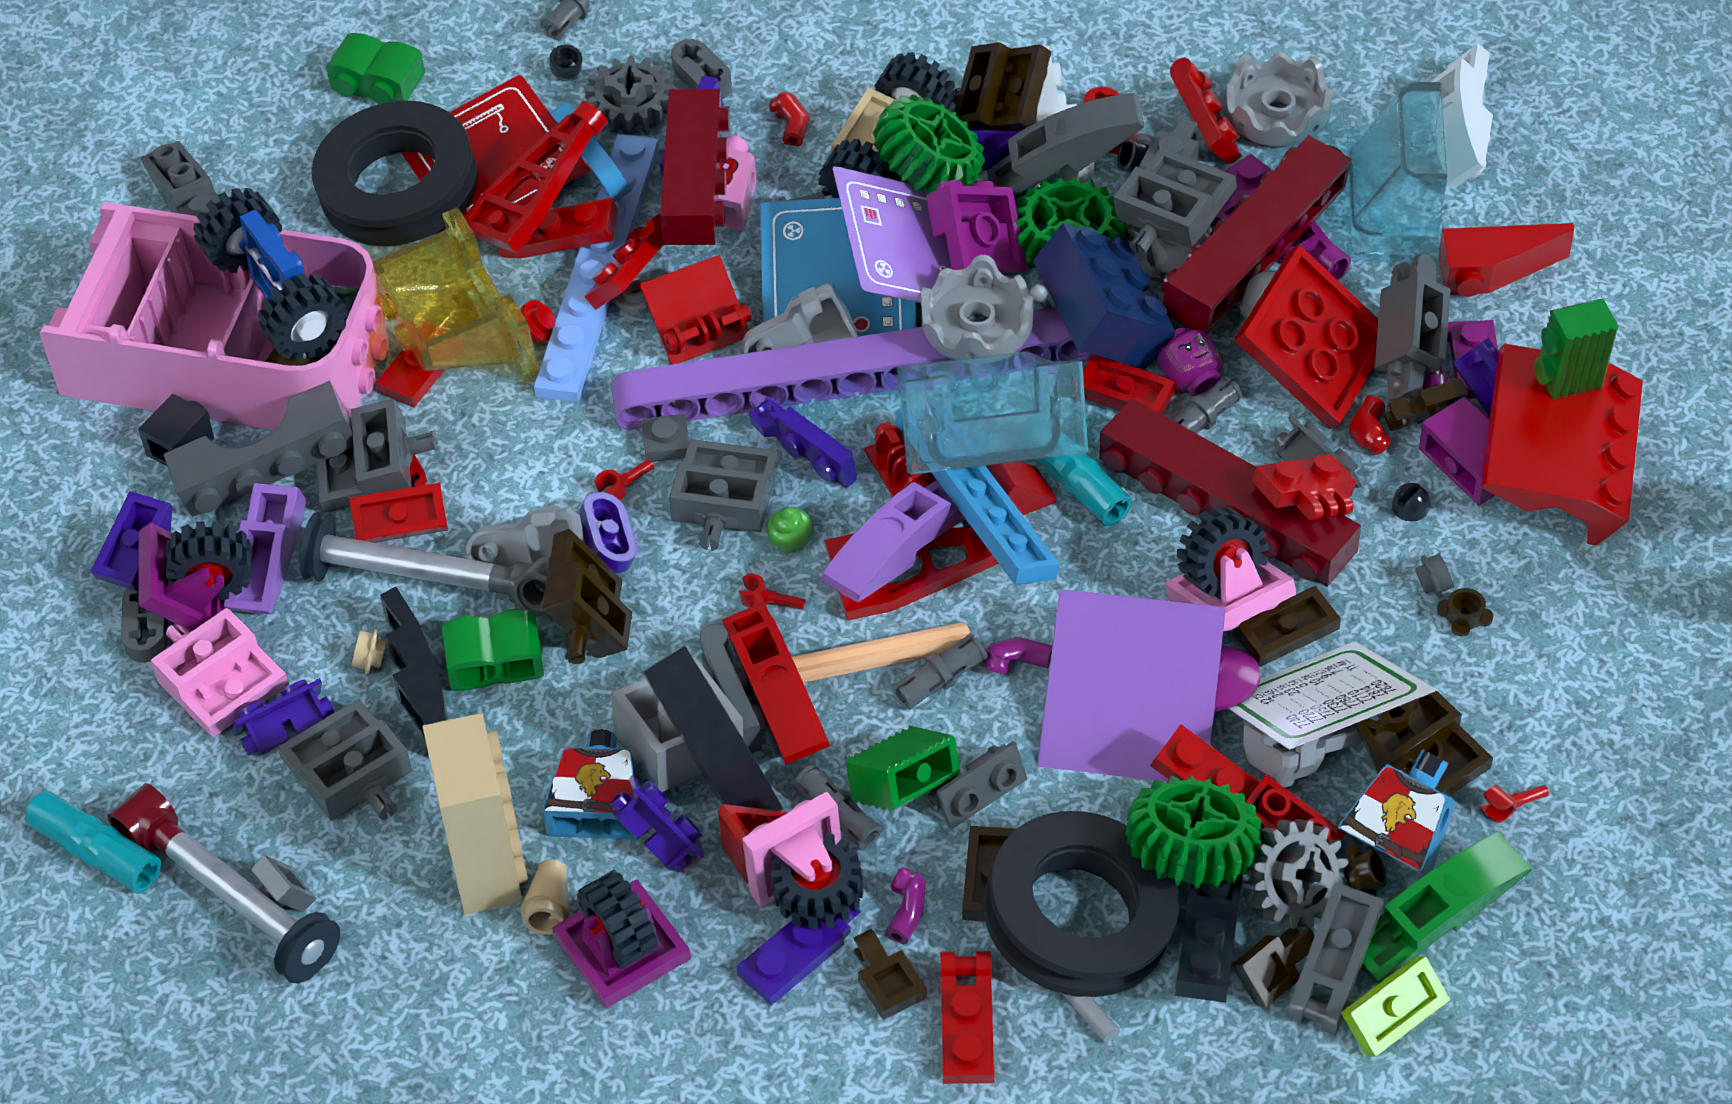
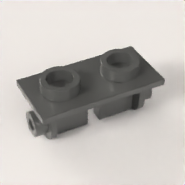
(1308, 442)
(982, 784)

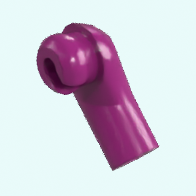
(1016, 649)
(911, 908)

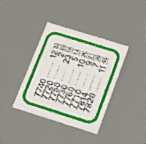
(1328, 694)

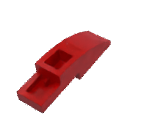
(776, 683)
(1190, 755)

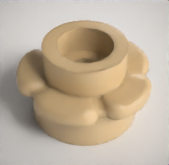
(368, 651)

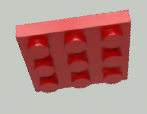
(1312, 336)

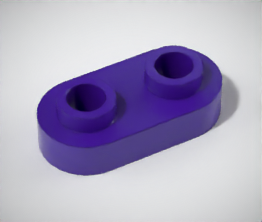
(608, 530)

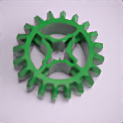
(927, 144)
(1064, 203)
(1193, 831)

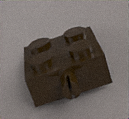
(1002, 86)
(585, 600)

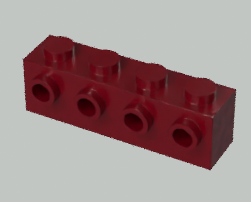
(692, 167)

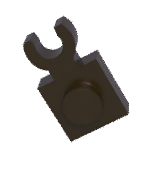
(1425, 405)

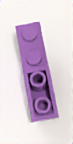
(891, 539)

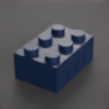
(1104, 296)

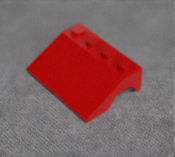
(1563, 450)

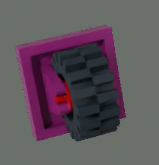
(192, 571)
(619, 938)

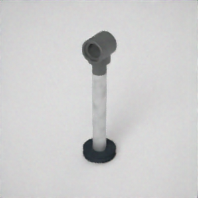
(322, 547)

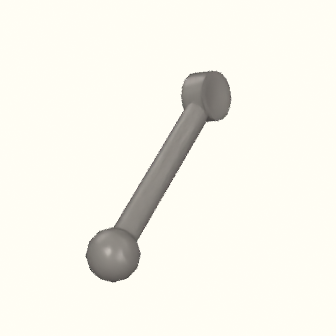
(1039, 295)

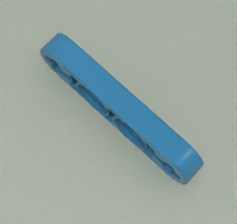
(598, 161)

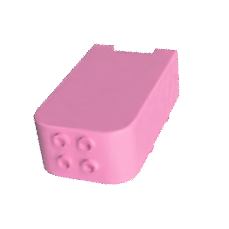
(169, 322)

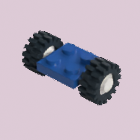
(298, 309)

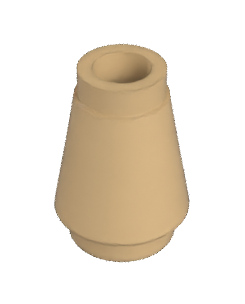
(546, 898)

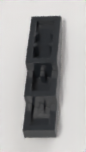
(417, 679)
(709, 732)

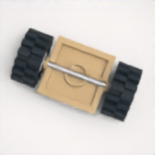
(855, 142)

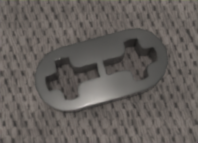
(707, 65)
(131, 629)

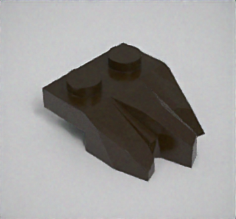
(1427, 725)

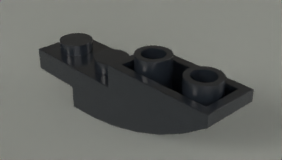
(1208, 941)

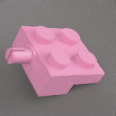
(217, 671)

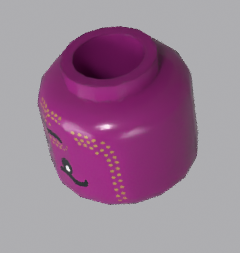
(1191, 361)

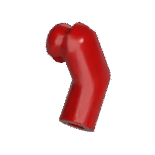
(797, 117)
(1366, 428)

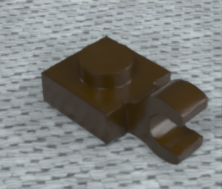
(1270, 964)
(886, 979)

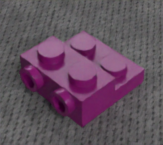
(977, 223)

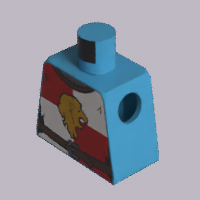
(584, 787)
(1404, 813)

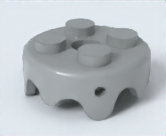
(1284, 81)
(977, 292)

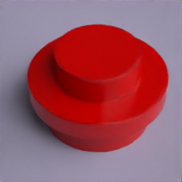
(539, 320)

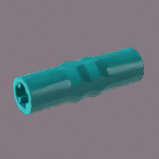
(1090, 486)
(93, 841)

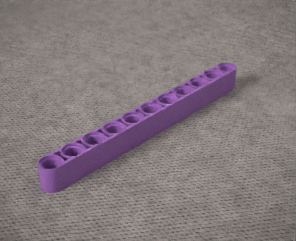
(801, 373)

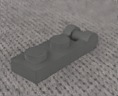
(732, 683)
(1336, 956)

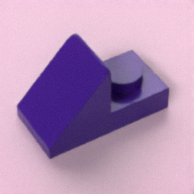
(120, 552)

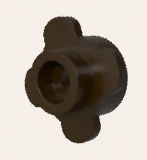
(1465, 600)
(1365, 871)

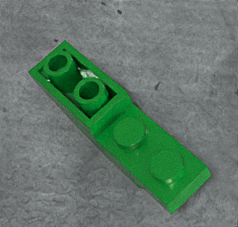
(1442, 901)

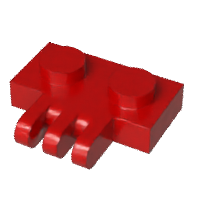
(1313, 484)

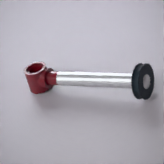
(303, 944)

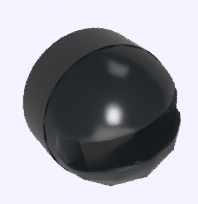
(563, 57)
(1131, 154)
(1416, 505)

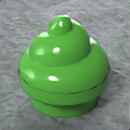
(790, 529)

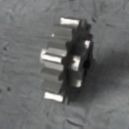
(630, 93)
(1295, 873)

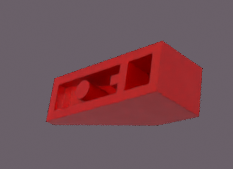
(1494, 256)

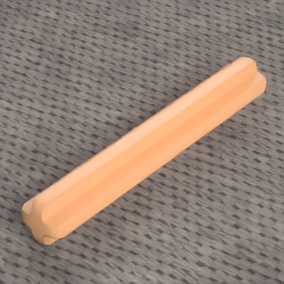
(879, 652)

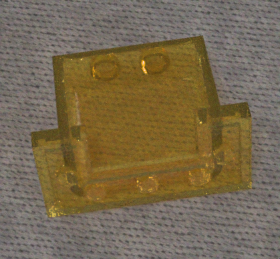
(450, 305)

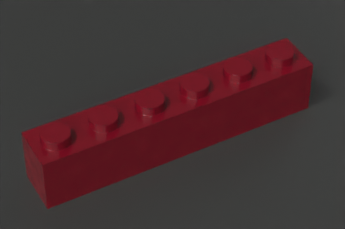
(1255, 234)
(1206, 476)

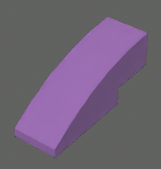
(273, 531)

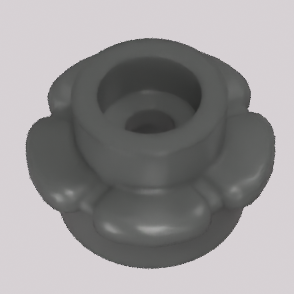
(1434, 575)

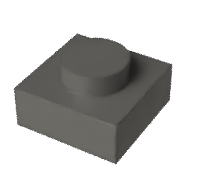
(665, 437)
(282, 884)

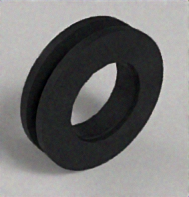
(388, 130)
(1055, 956)

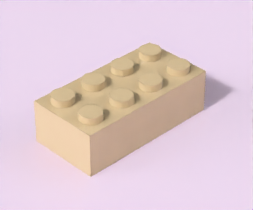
(476, 812)

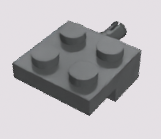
(1172, 199)
(377, 460)
(723, 488)
(348, 761)

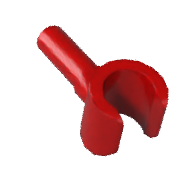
(611, 477)
(759, 594)
(1501, 805)

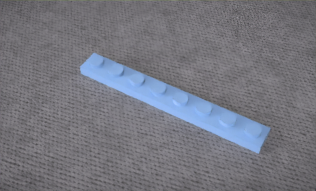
(578, 323)

